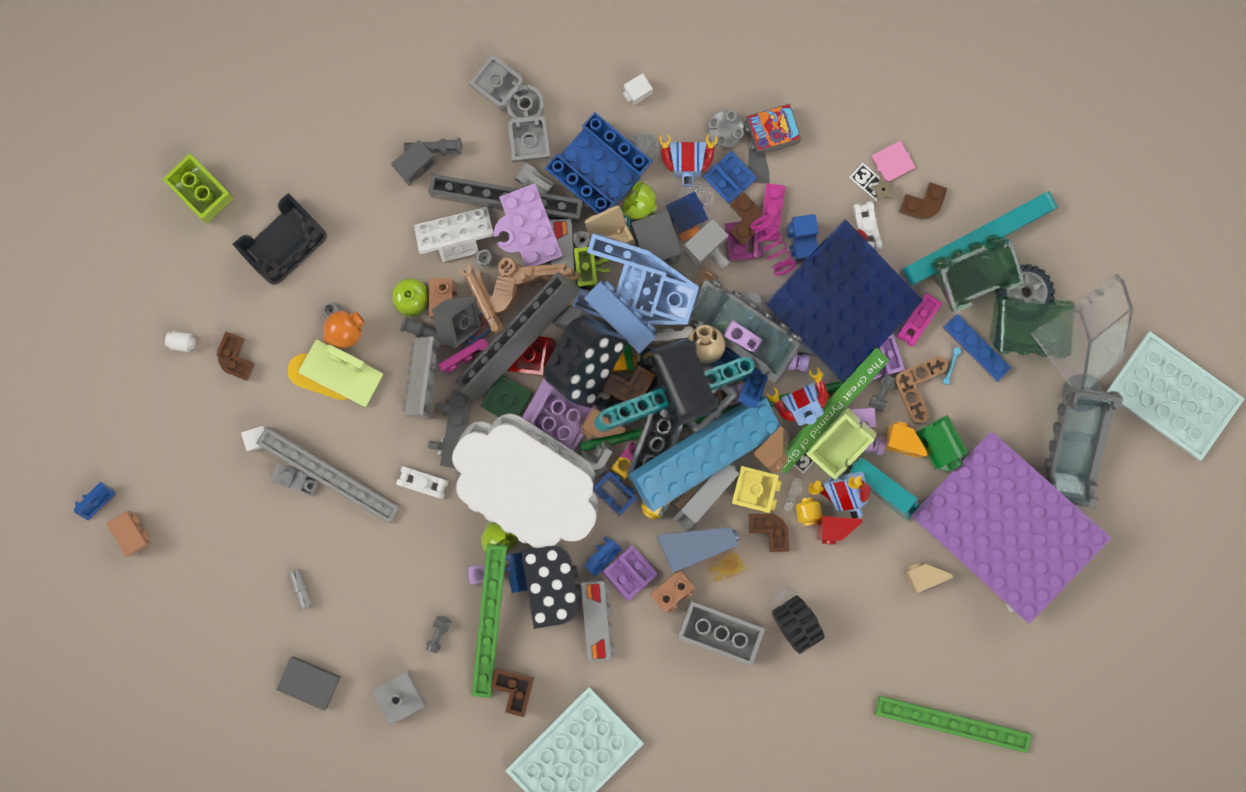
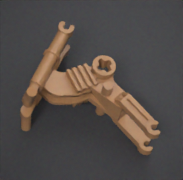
(508, 287)

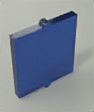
(687, 212)

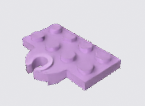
(527, 227)

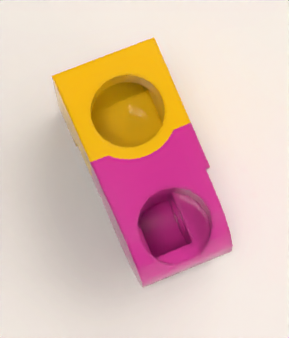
(622, 464)

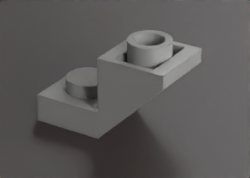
(600, 455)
(294, 479)

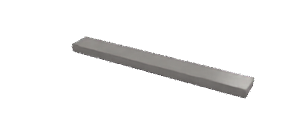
(327, 475)

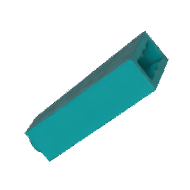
(886, 489)

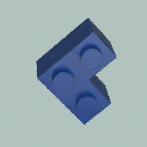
(803, 236)

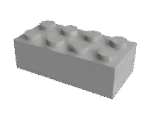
(721, 633)

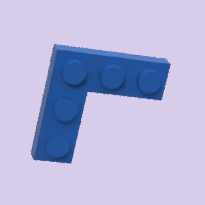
(753, 386)

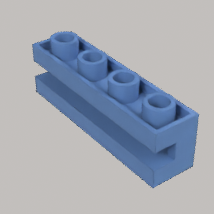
(620, 315)

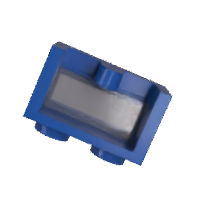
(615, 493)

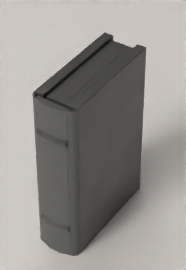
(308, 683)

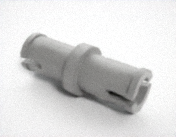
(300, 589)

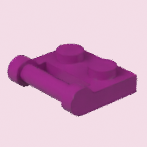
(736, 251)

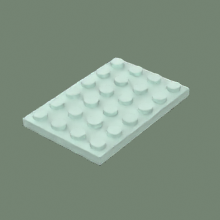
(1175, 396)
(576, 749)

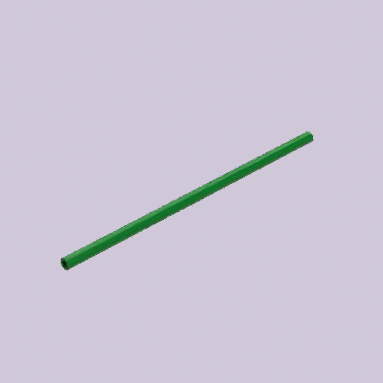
(635, 434)

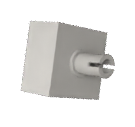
(706, 245)
(399, 697)

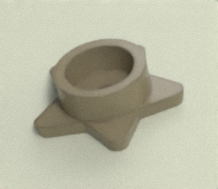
(883, 194)

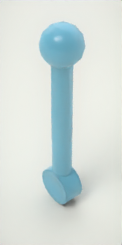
(956, 351)

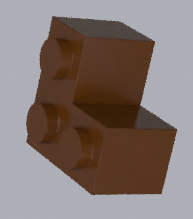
(519, 687)

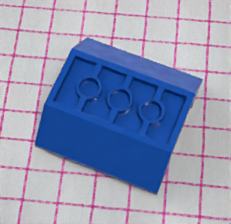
(599, 165)

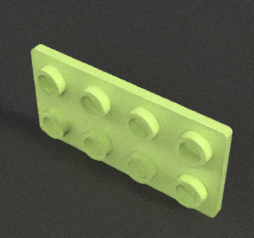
(341, 372)

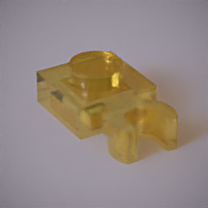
(729, 565)

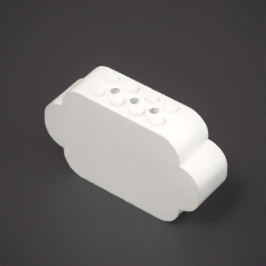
(525, 481)

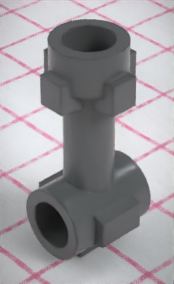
(878, 401)
(441, 624)

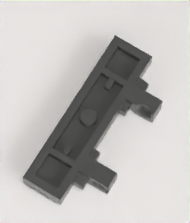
(457, 413)

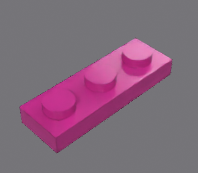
(772, 206)

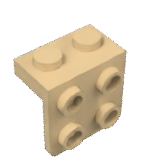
(611, 224)

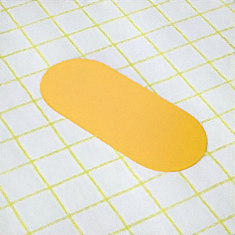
(304, 382)

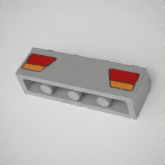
(564, 236)
(596, 621)

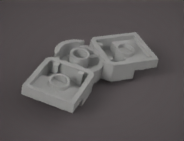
(506, 91)

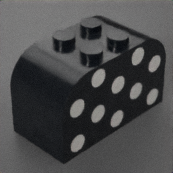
(584, 360)
(551, 585)

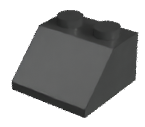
(456, 320)

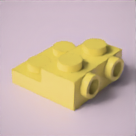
(756, 489)

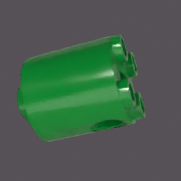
(943, 444)

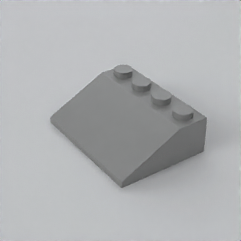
(422, 378)

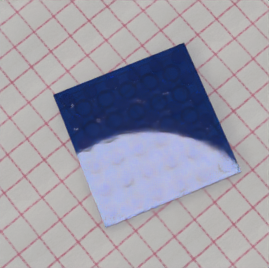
(844, 301)

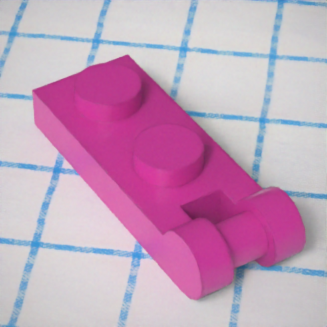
(919, 319)
(464, 355)

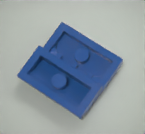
(730, 177)

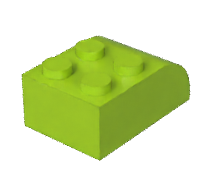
(198, 188)

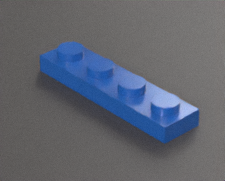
(976, 347)

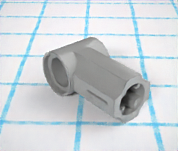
(529, 175)

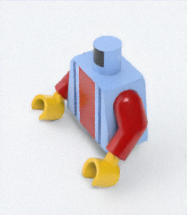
(687, 158)
(804, 404)
(846, 492)

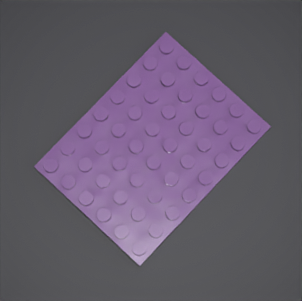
(1011, 527)

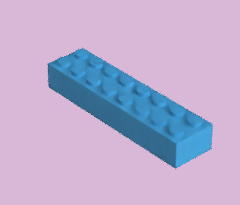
(704, 453)

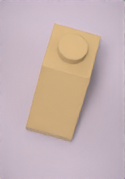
(925, 576)

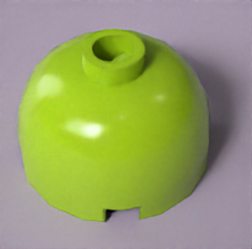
(640, 203)
(411, 305)
(496, 535)

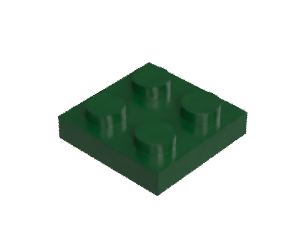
(506, 398)

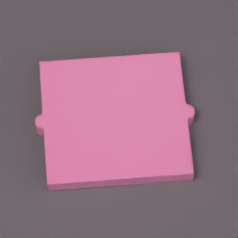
(893, 161)

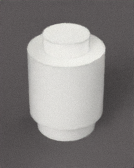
(180, 341)

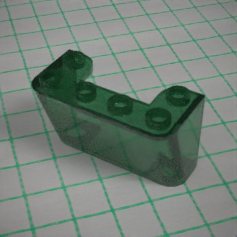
(977, 271)
(1016, 321)

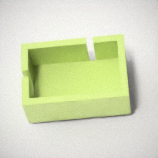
(840, 442)

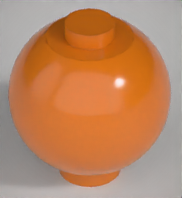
(343, 329)

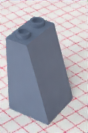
(695, 546)

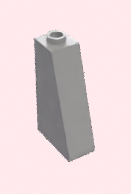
(705, 497)

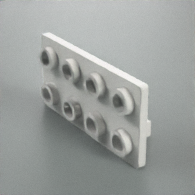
(455, 234)

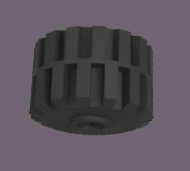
(798, 624)

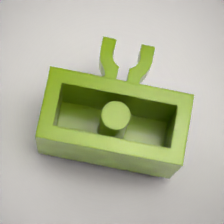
(587, 268)

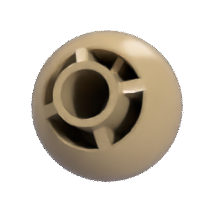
(709, 343)

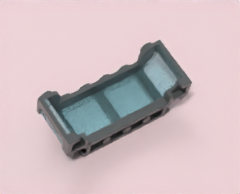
(717, 308)
(1080, 443)

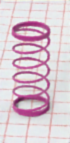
(782, 264)

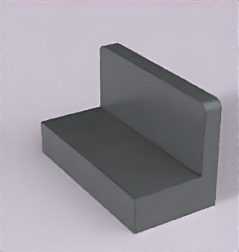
(414, 162)

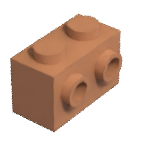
(440, 290)
(129, 533)
(672, 591)

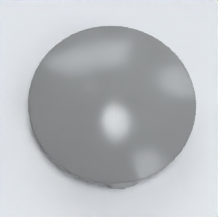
(727, 127)

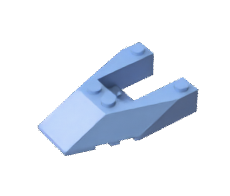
(645, 282)

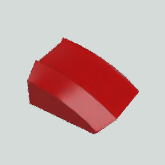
(534, 357)

